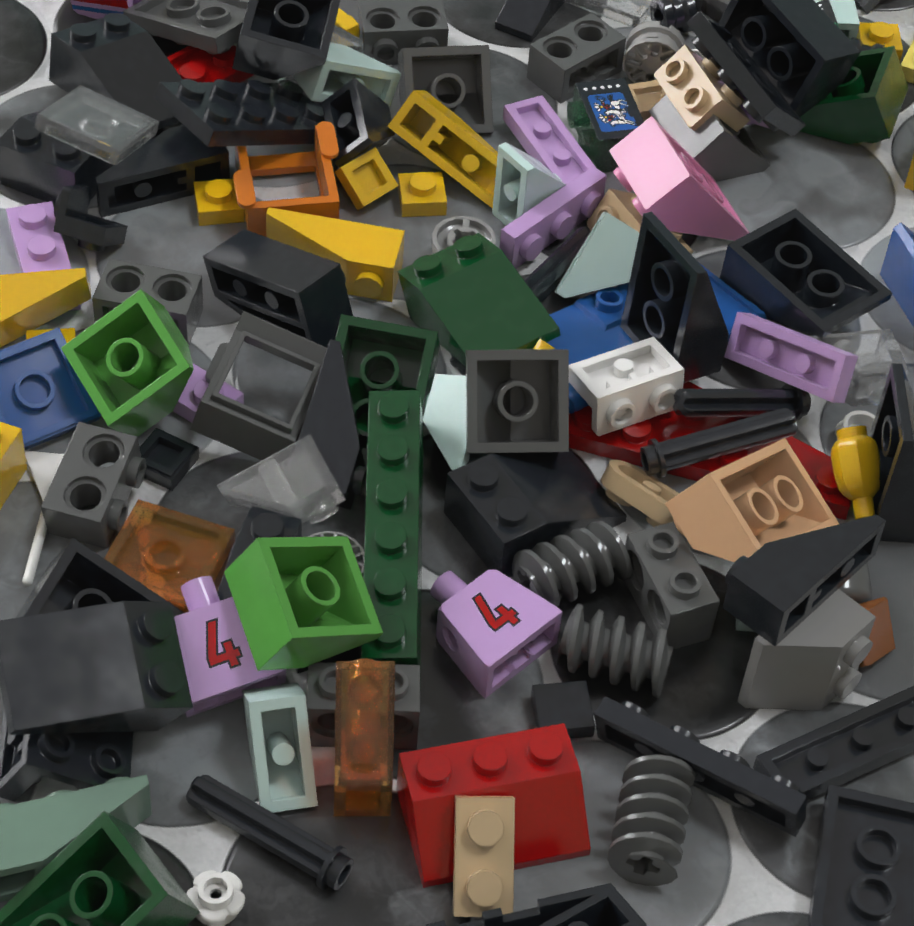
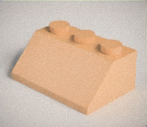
(750, 504)

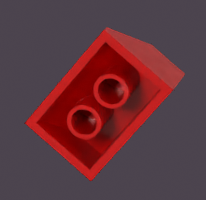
(527, 764)

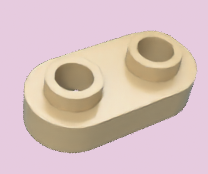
(633, 487)

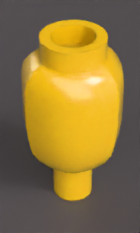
(856, 468)

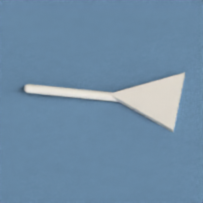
(43, 469)

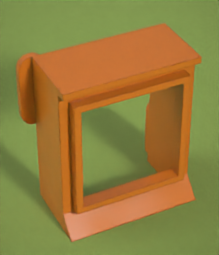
(263, 165)

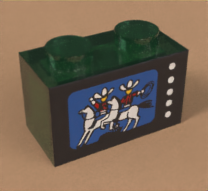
(603, 116)

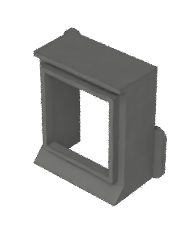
(240, 424)

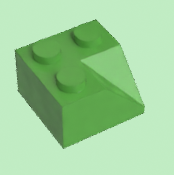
(132, 364)
(301, 600)

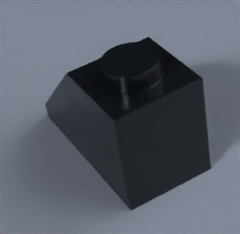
(358, 120)

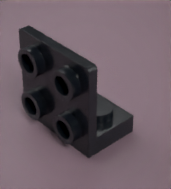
(66, 757)

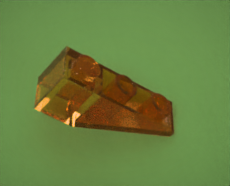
(363, 737)

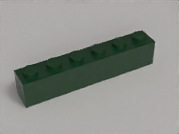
(394, 524)

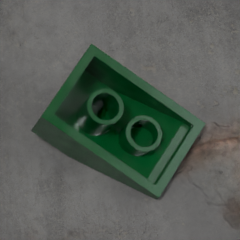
(864, 103)
(474, 299)
(385, 359)
(102, 881)

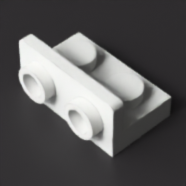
(627, 384)

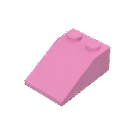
(673, 185)

